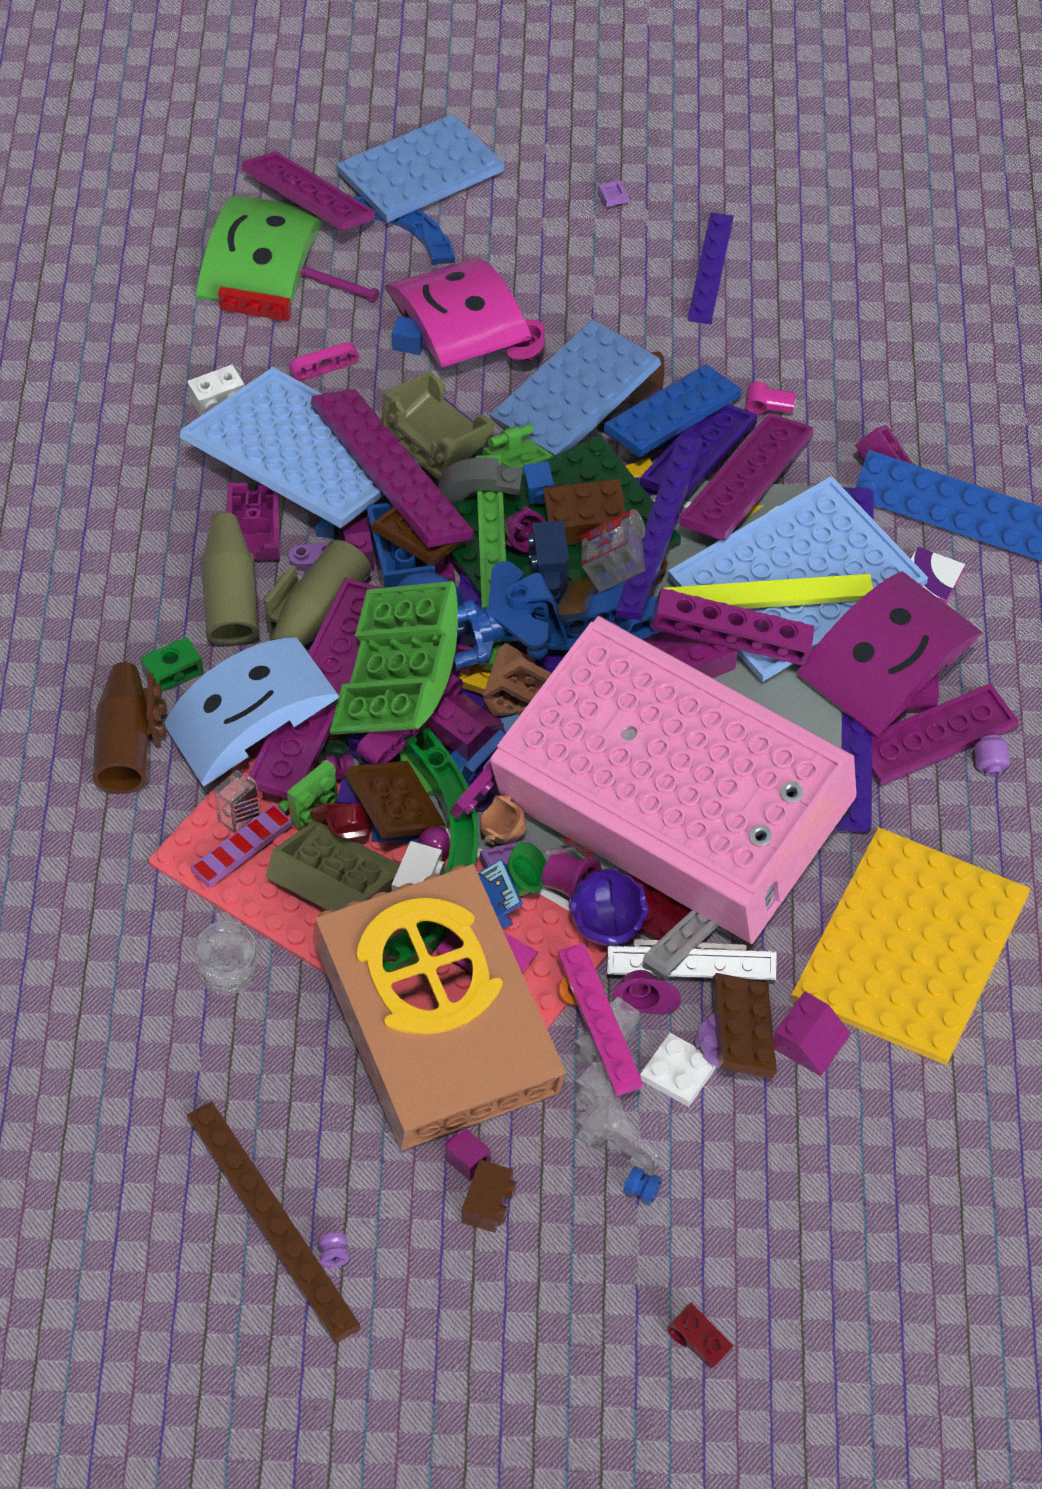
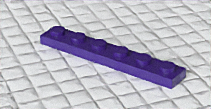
(710, 268)

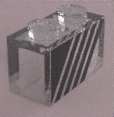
(236, 801)

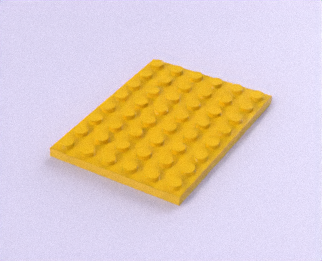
(912, 944)

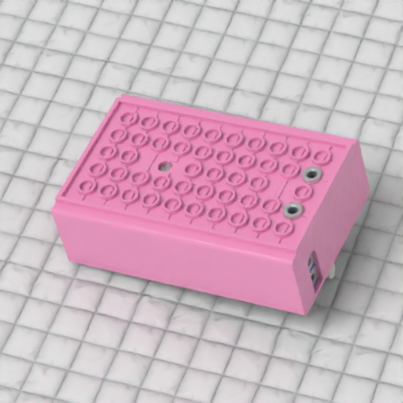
(675, 777)

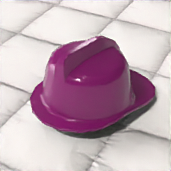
(647, 993)

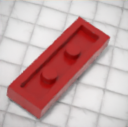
(254, 303)

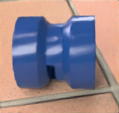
(642, 1185)

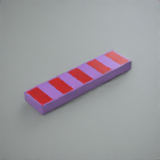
(241, 846)

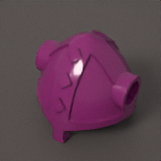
(519, 526)

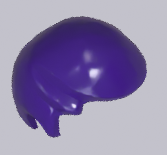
(608, 907)

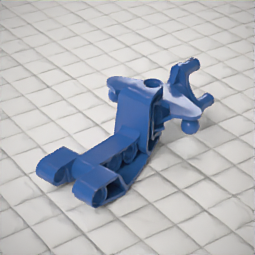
(521, 615)

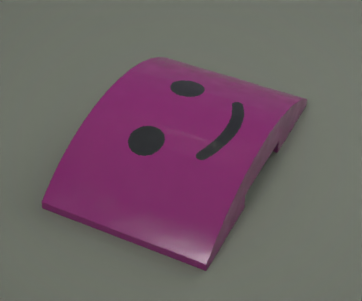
(886, 651)

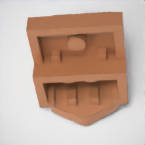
(512, 682)

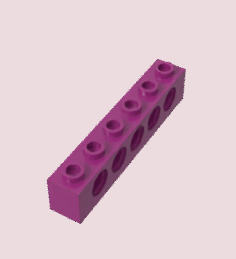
(732, 627)

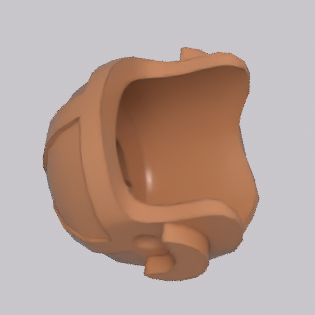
(503, 821)

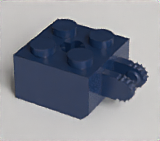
(550, 555)

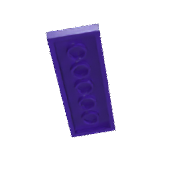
(719, 436)

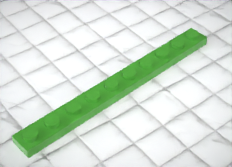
(490, 544)

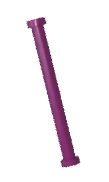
(371, 294)

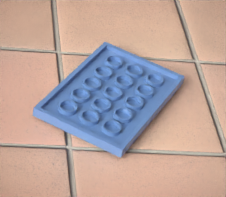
(420, 167)
(577, 388)

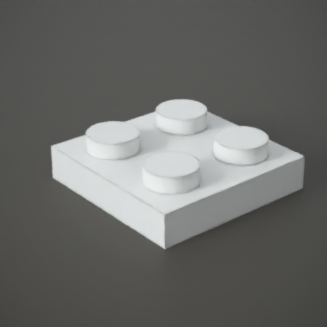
(678, 1070)

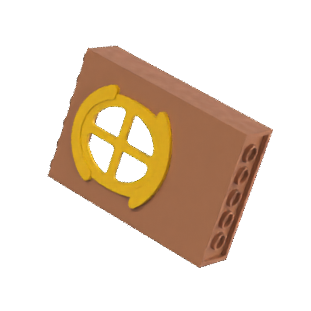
(451, 1062)

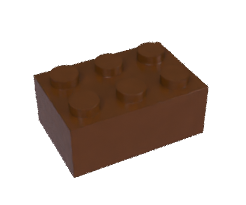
(583, 506)

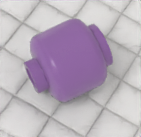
(992, 755)

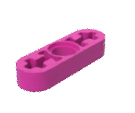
(302, 368)

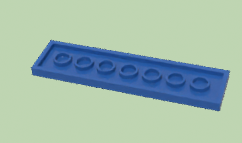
(953, 504)

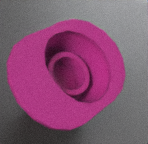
(531, 348)

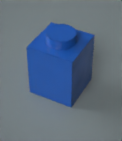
(407, 337)
(535, 479)

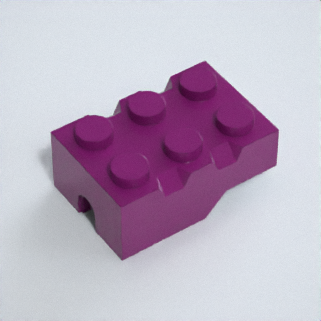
(258, 518)

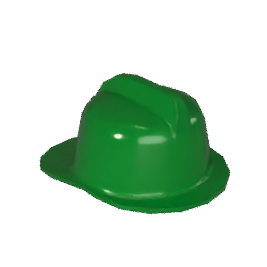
(526, 868)

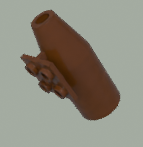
(123, 727)

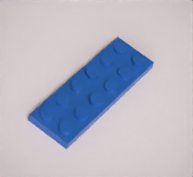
(672, 410)

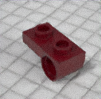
(697, 1332)

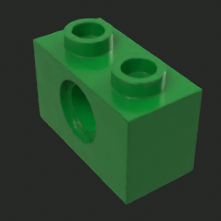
(173, 664)

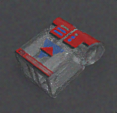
(614, 550)

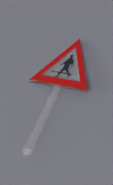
(573, 847)

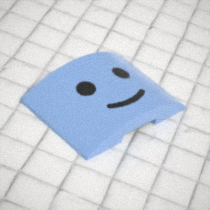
(244, 703)

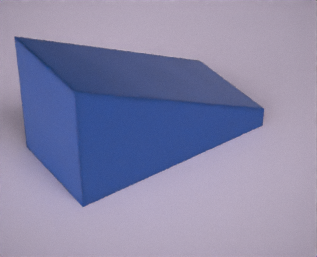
(325, 529)

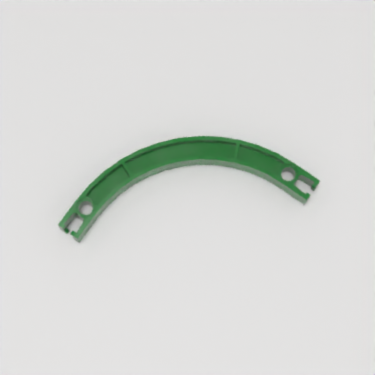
(448, 786)

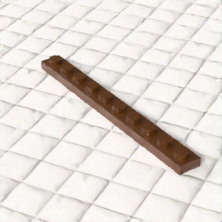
(274, 1223)

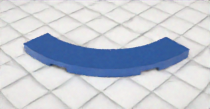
(426, 231)

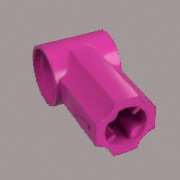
(762, 398)

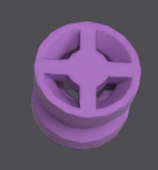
(333, 1250)

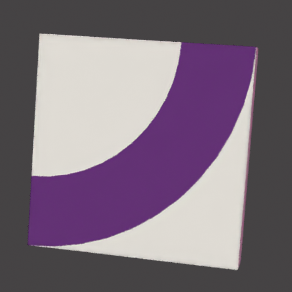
(941, 572)

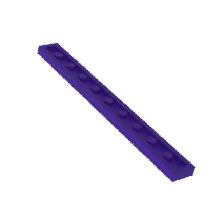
(660, 526)

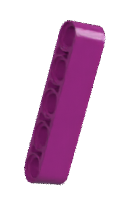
(384, 745)

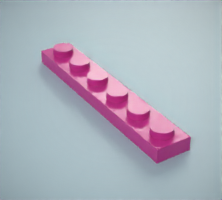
(600, 1020)

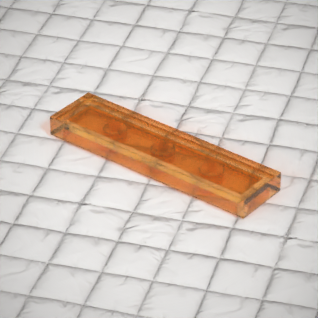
(577, 596)

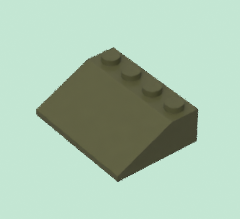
(330, 868)

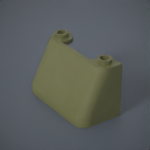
(430, 426)

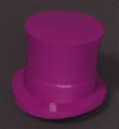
(565, 871)

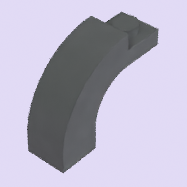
(478, 475)

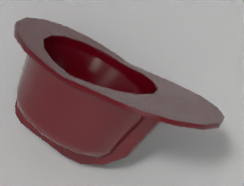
(344, 820)

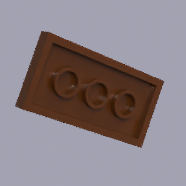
(744, 1025)

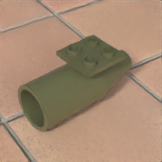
(228, 584)
(302, 606)

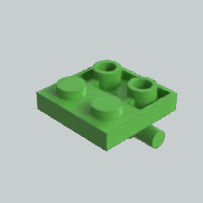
(516, 447)
(313, 790)

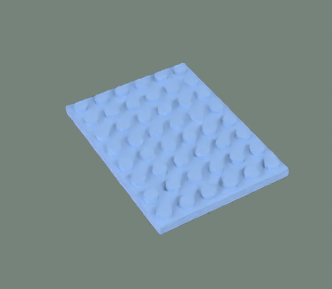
(287, 446)
(806, 537)

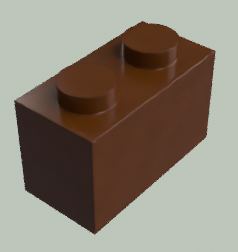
(488, 1195)

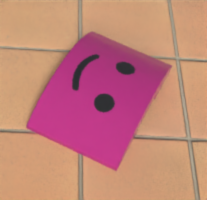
(461, 310)

